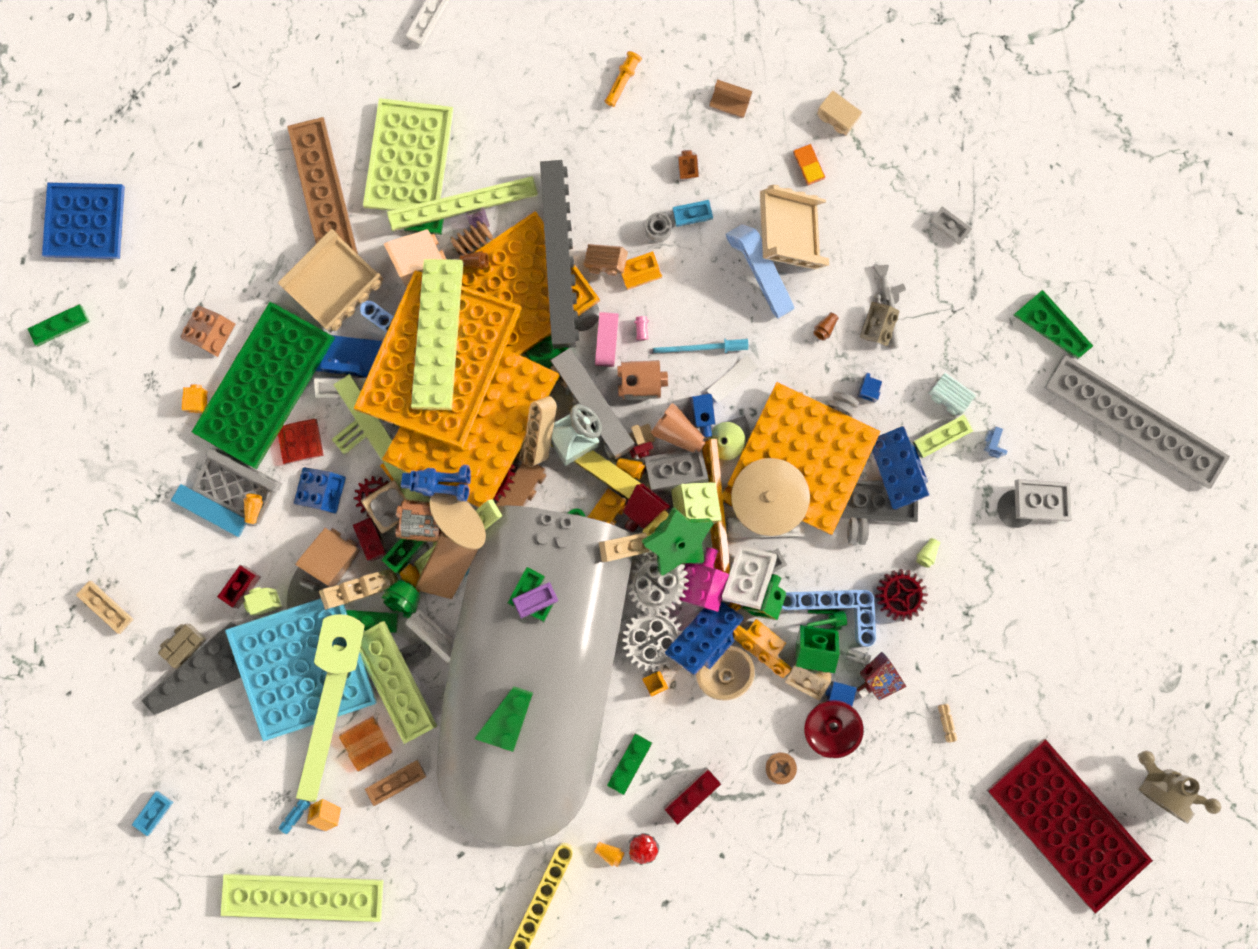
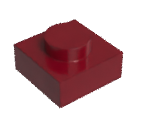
(642, 450)

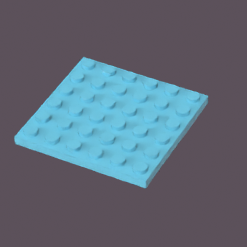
(280, 670)

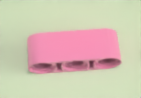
(606, 339)

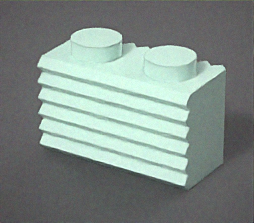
(951, 394)

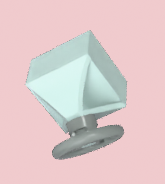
(573, 435)

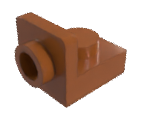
(688, 164)

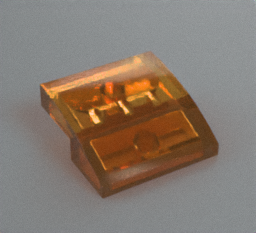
(365, 743)

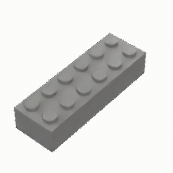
(584, 391)

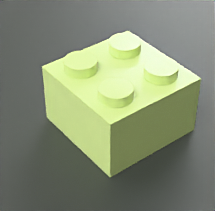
(697, 501)

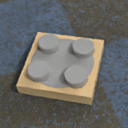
(383, 506)

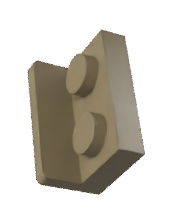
(879, 323)

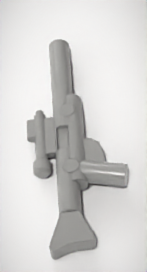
(889, 295)

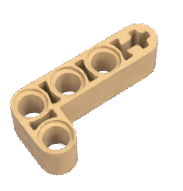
(539, 432)

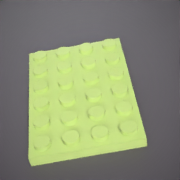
(407, 154)

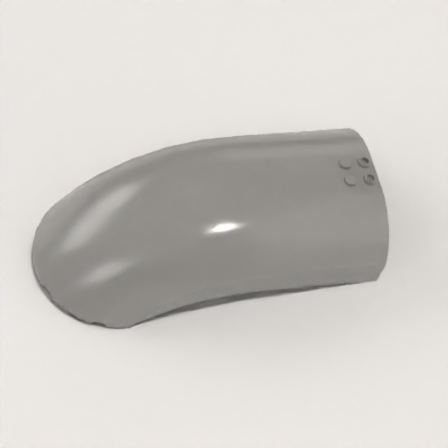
(564, 662)

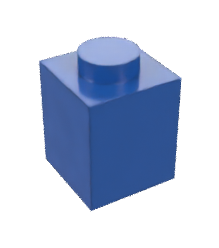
(841, 692)

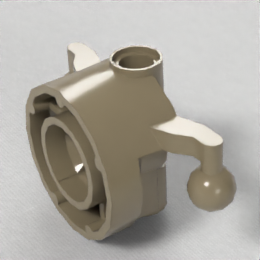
(1171, 793)

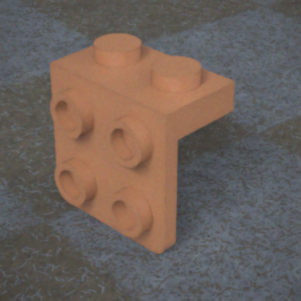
(207, 330)

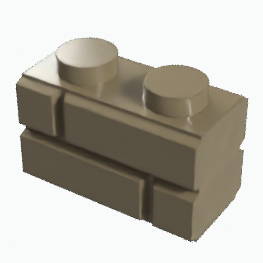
(181, 645)

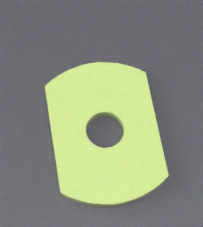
(339, 661)

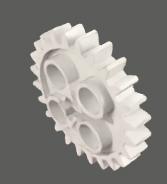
(647, 597)
(644, 624)

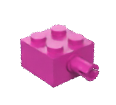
(705, 583)

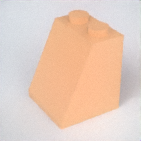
(410, 251)

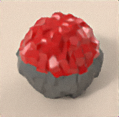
(643, 848)

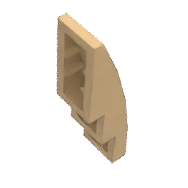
(357, 589)

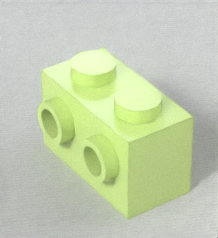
(262, 601)

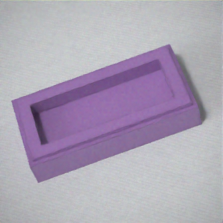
(535, 600)

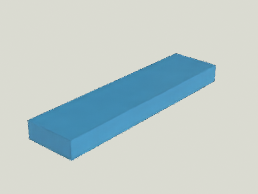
(209, 510)

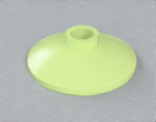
(735, 440)

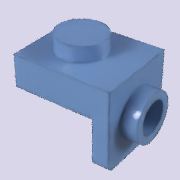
(992, 438)

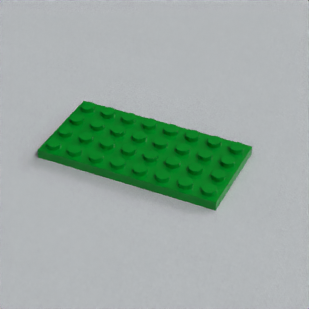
(263, 385)

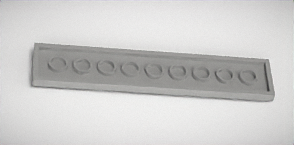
(1137, 422)

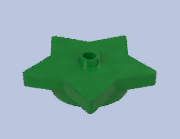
(678, 541)

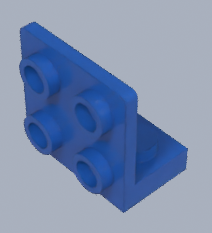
(319, 490)

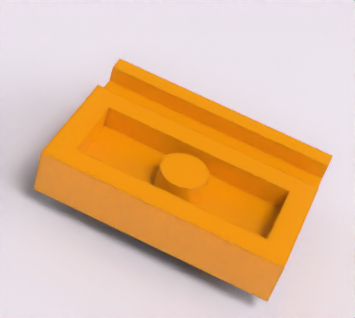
(641, 270)

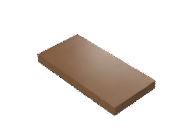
(445, 568)

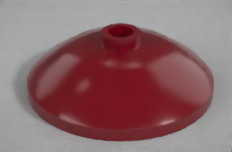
(835, 741)

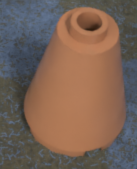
(678, 430)

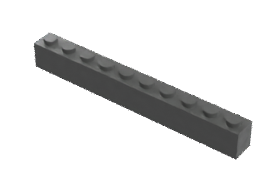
(558, 254)

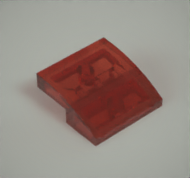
(300, 441)

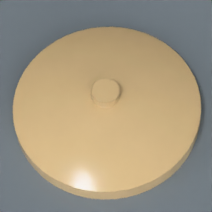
(770, 497)

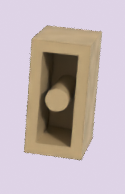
(839, 113)

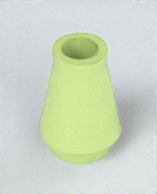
(928, 553)

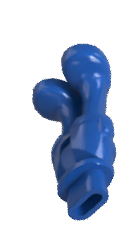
(427, 482)

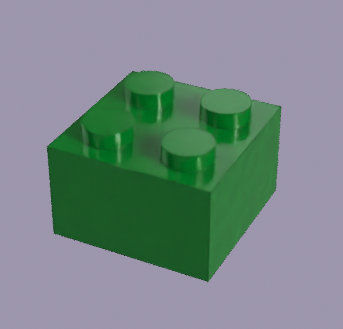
(817, 649)

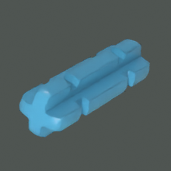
(294, 815)

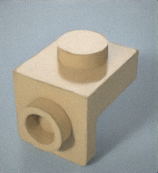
(641, 434)

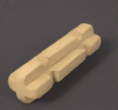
(947, 723)

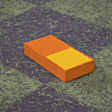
(809, 164)

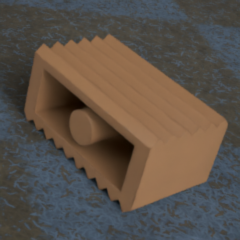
(605, 259)

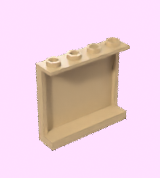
(791, 227)
(331, 281)

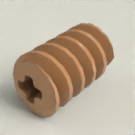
(471, 238)

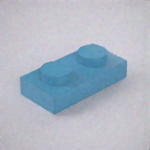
(692, 213)
(152, 813)

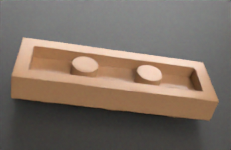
(395, 782)

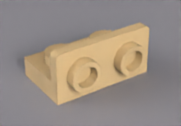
(809, 681)

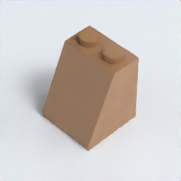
(328, 557)

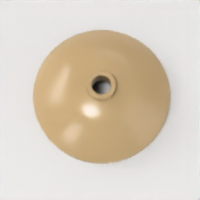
(733, 664)

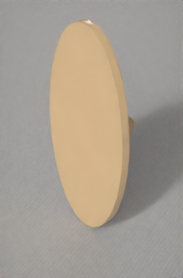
(458, 521)

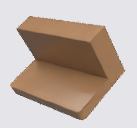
(730, 98)

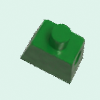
(772, 601)

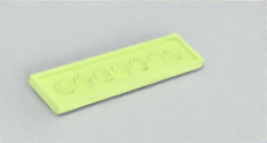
(437, 334)
(302, 897)

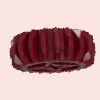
(897, 587)

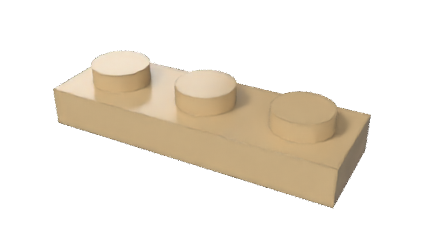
(622, 547)
(104, 607)

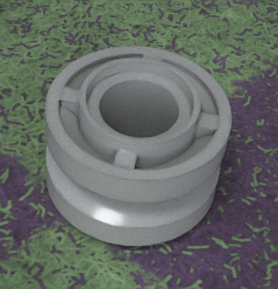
(654, 219)
(843, 403)
(857, 531)

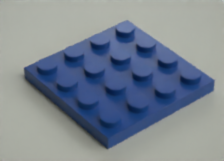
(83, 220)

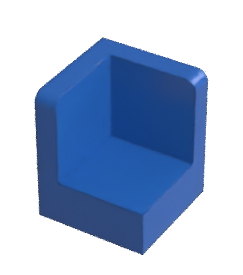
(870, 388)

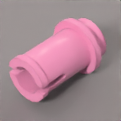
(641, 328)

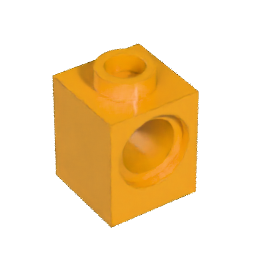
(194, 399)

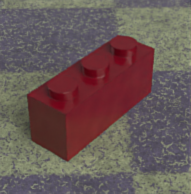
(692, 796)

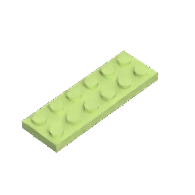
(395, 683)

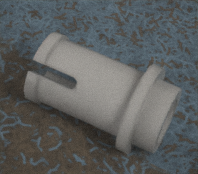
(860, 657)

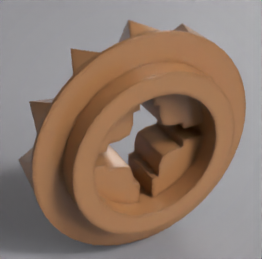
(790, 769)

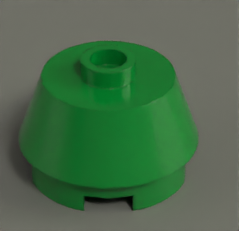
(402, 598)

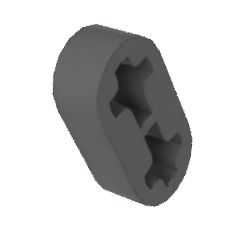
(414, 647)

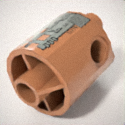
(648, 380)
(416, 522)

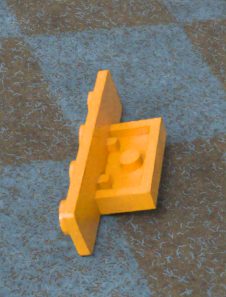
(763, 645)

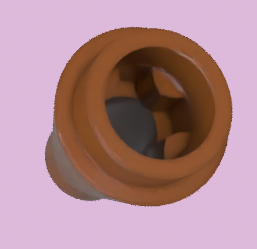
(475, 260)
(825, 327)

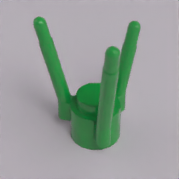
(837, 619)

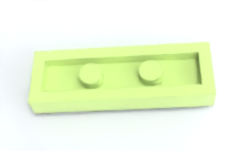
(942, 436)

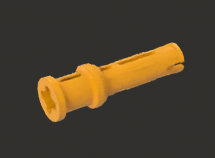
(626, 71)

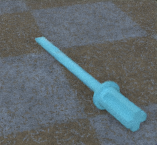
(728, 345)

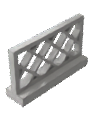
(239, 469)

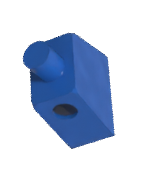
(703, 404)

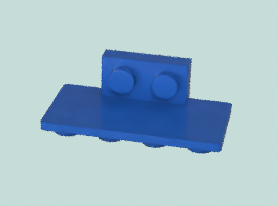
(350, 356)
(900, 468)
(705, 638)

